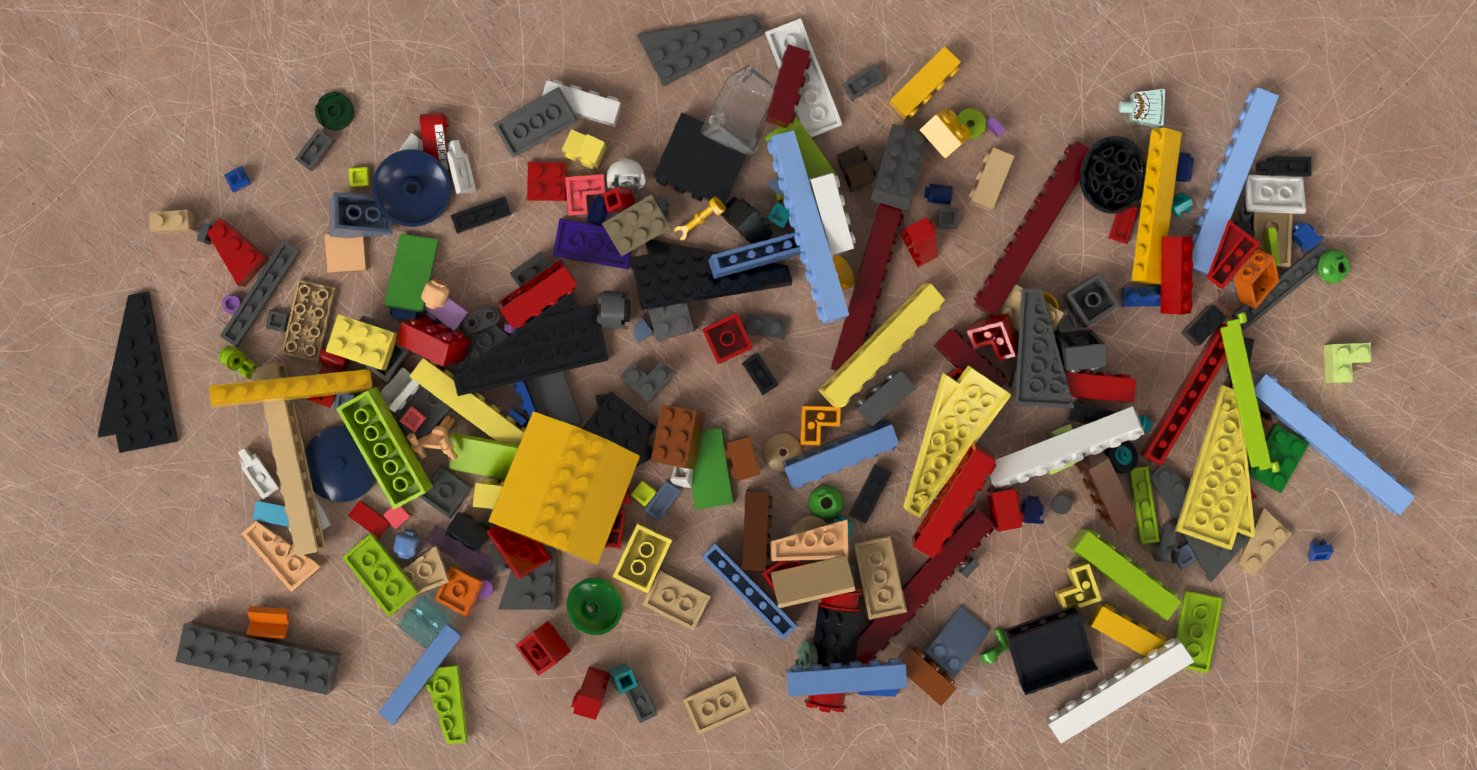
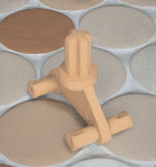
(436, 440)

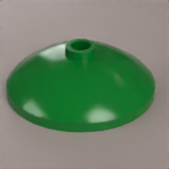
(604, 602)

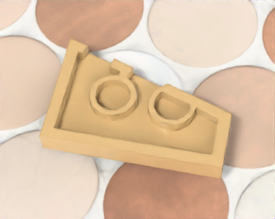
(1268, 539)

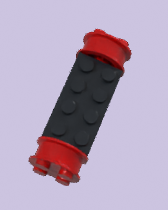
(836, 641)

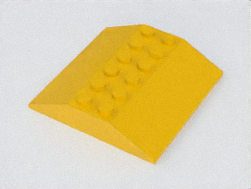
(564, 487)

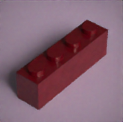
(787, 86)
(963, 354)

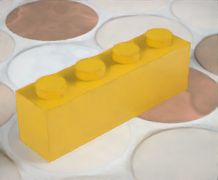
(921, 86)
(1125, 631)

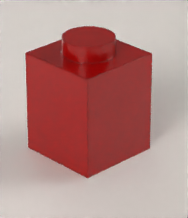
(618, 199)

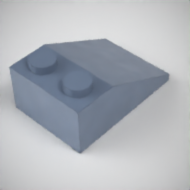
(357, 216)
(956, 641)

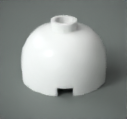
(625, 174)

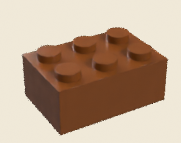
(678, 437)
(742, 458)
(927, 675)

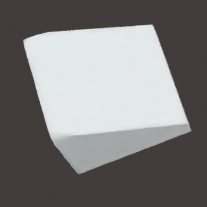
(682, 477)

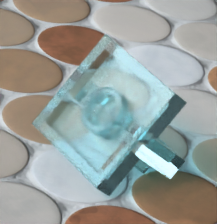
(424, 621)

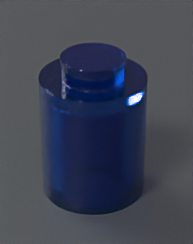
(1184, 167)
(938, 193)
(597, 211)

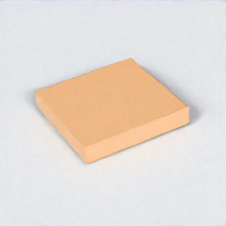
(345, 254)

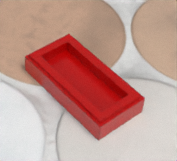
(1123, 225)
(369, 519)

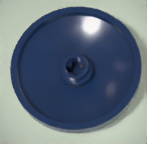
(411, 187)
(338, 466)

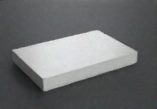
(1275, 194)

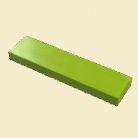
(1144, 505)

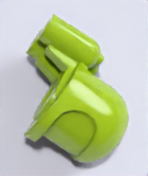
(235, 360)

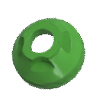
(1329, 265)
(820, 493)

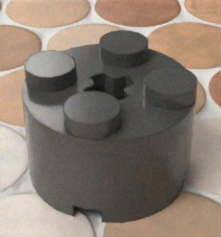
(614, 309)

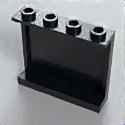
(698, 163)
(1050, 649)

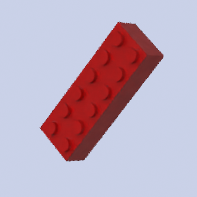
(953, 500)

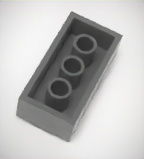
(899, 167)

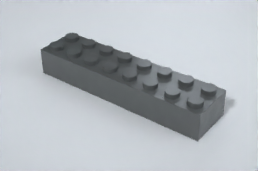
(258, 657)

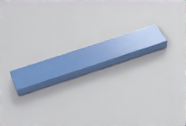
(420, 673)

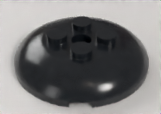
(1127, 180)

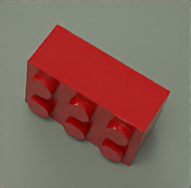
(433, 341)

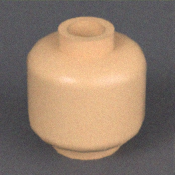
(435, 294)

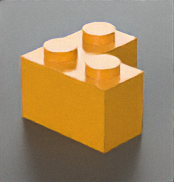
(813, 418)

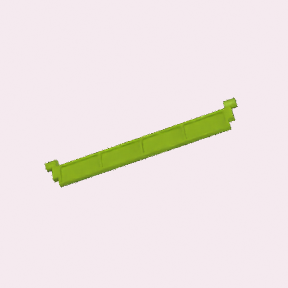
(1245, 395)

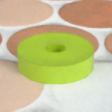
(978, 120)

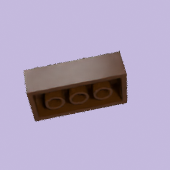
(1106, 491)
(755, 530)

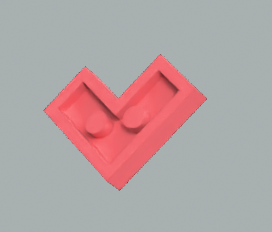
(577, 189)

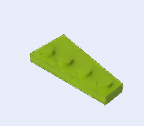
(448, 701)

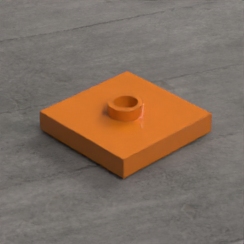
(460, 592)

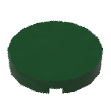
(334, 111)

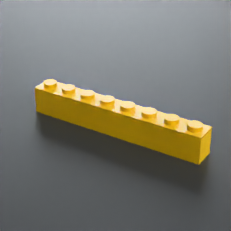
(1156, 204)
(290, 388)

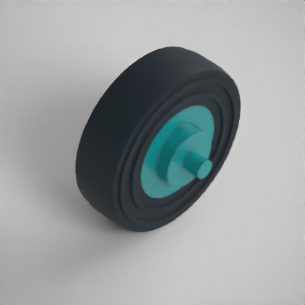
(1123, 457)

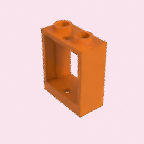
(1250, 282)

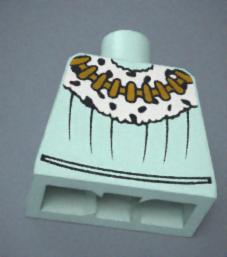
(1145, 108)

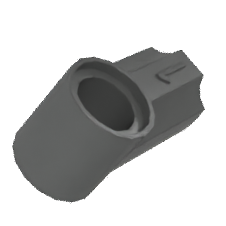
(1167, 548)

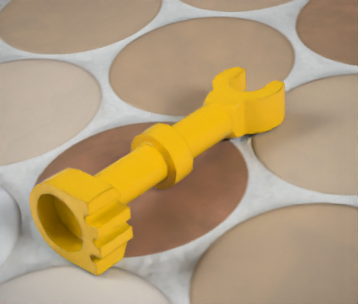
(715, 206)

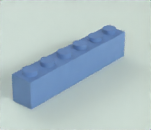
(754, 255)
(840, 453)
(749, 591)
(846, 678)

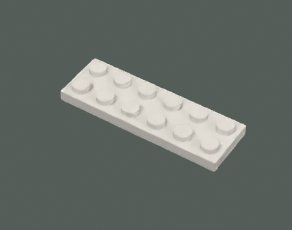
(816, 106)

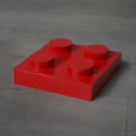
(546, 181)

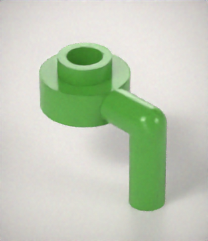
(990, 655)

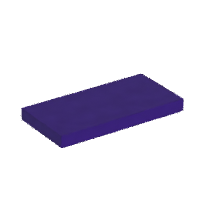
(588, 244)

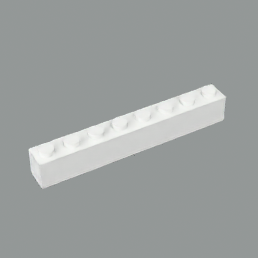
(1067, 448)
(1119, 690)

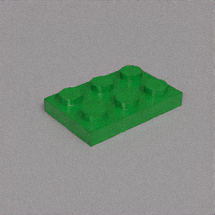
(1285, 449)

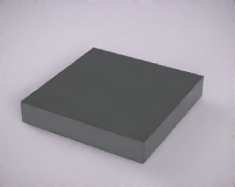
(447, 491)

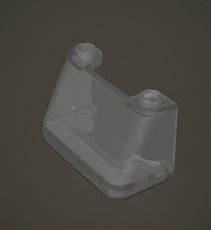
(739, 111)

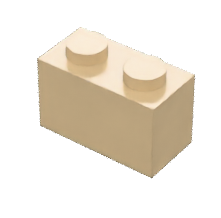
(172, 221)

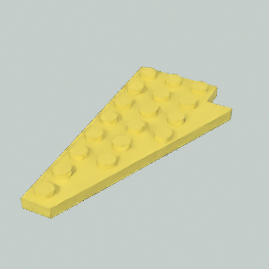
(956, 420)
(1219, 490)

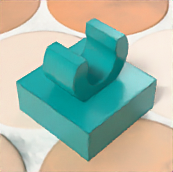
(1180, 203)
(779, 215)

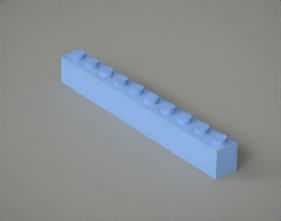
(1231, 177)
(808, 227)
(1331, 445)

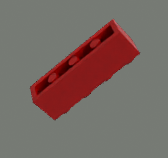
(1176, 274)

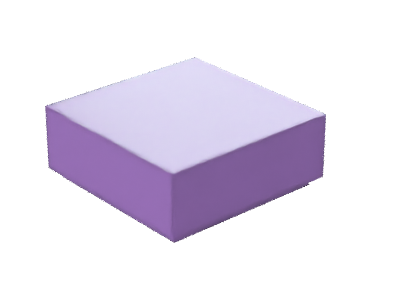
(995, 127)

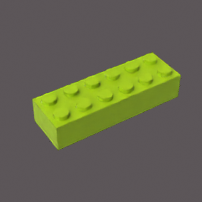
(384, 447)
(1128, 576)

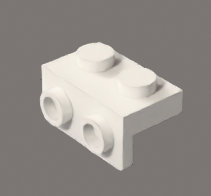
(399, 389)

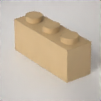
(990, 179)

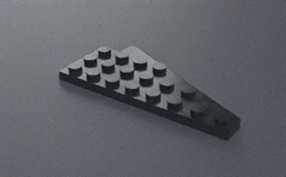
(683, 275)
(547, 344)
(137, 393)
(622, 426)

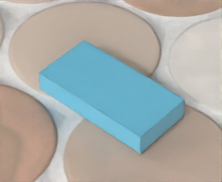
(270, 513)

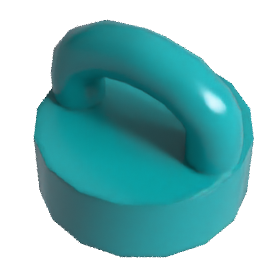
(1146, 423)

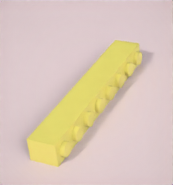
(881, 345)
(470, 406)

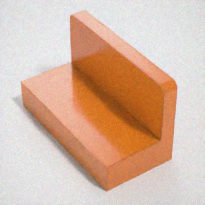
(268, 622)

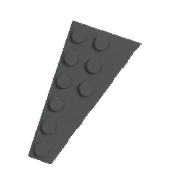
(689, 48)
(1039, 365)
(1173, 492)
(534, 590)

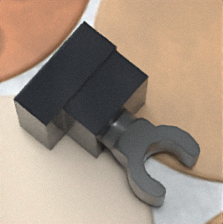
(1244, 223)

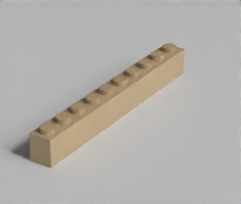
(292, 468)

